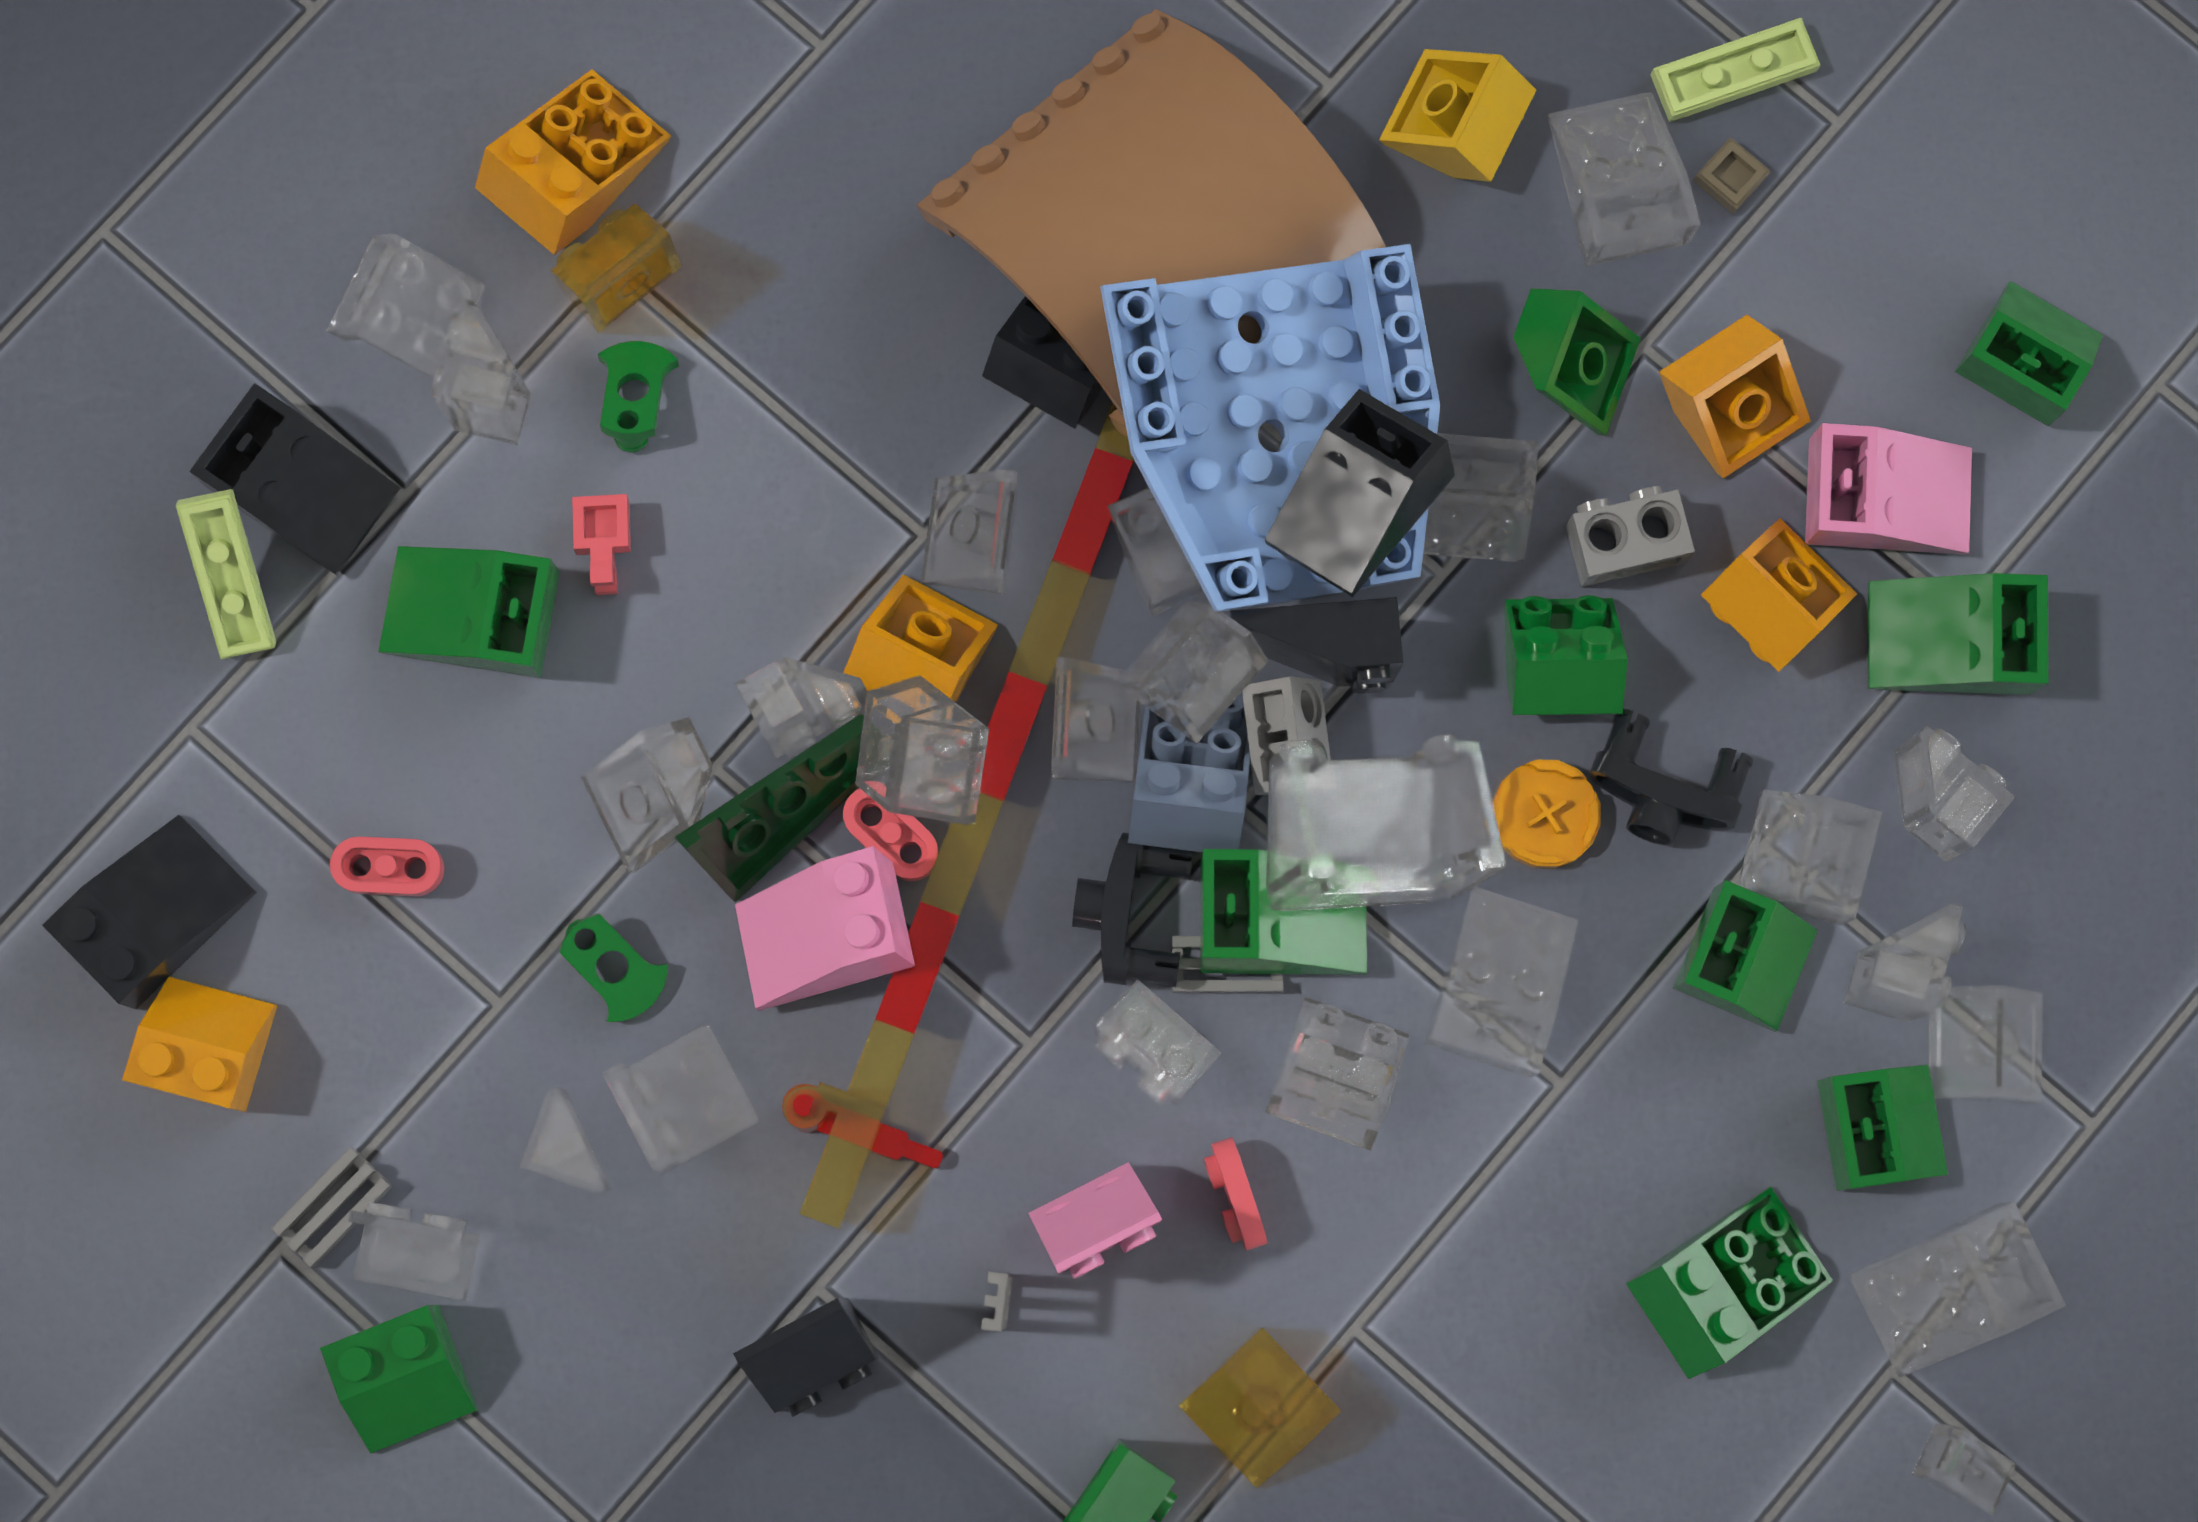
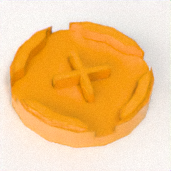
(1546, 814)

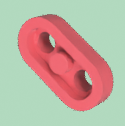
(891, 836)
(389, 866)
(1242, 1218)

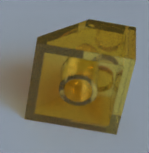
(616, 265)
(1259, 1407)

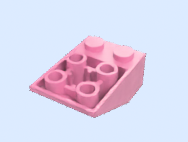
(1887, 490)
(1094, 1219)

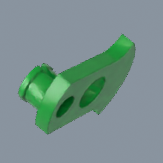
(627, 420)
(628, 995)

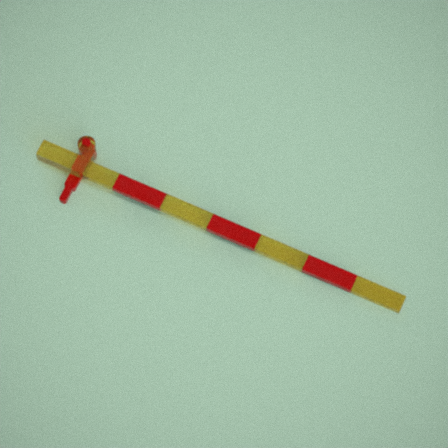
(856, 1116)

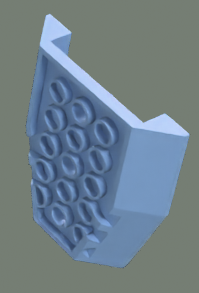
(1202, 392)

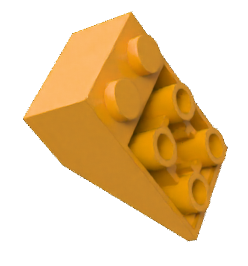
(569, 160)

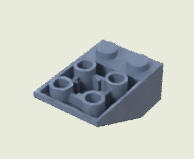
(1191, 791)

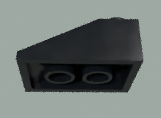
(1333, 641)
(149, 912)
(808, 1356)

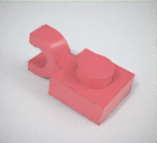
(600, 531)

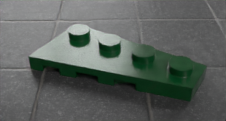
(776, 813)

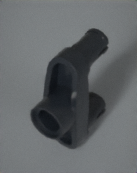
(1661, 801)
(1108, 907)

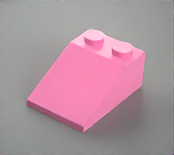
(824, 929)

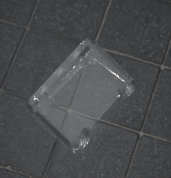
(1379, 827)

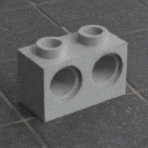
(1634, 549)
(1281, 713)

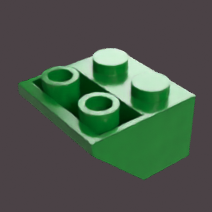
(2031, 354)
(1564, 656)
(1746, 955)
(1882, 1127)

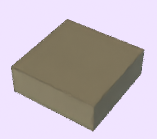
(1731, 175)

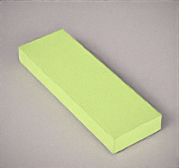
(1735, 69)
(226, 573)

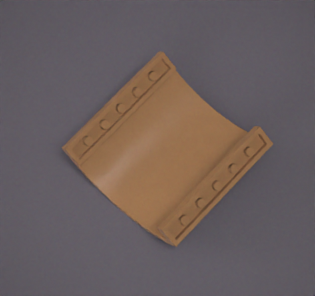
(1149, 169)

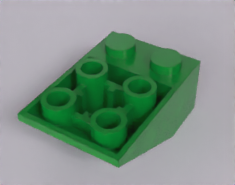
(471, 608)
(1959, 634)
(1250, 938)
(1729, 1284)

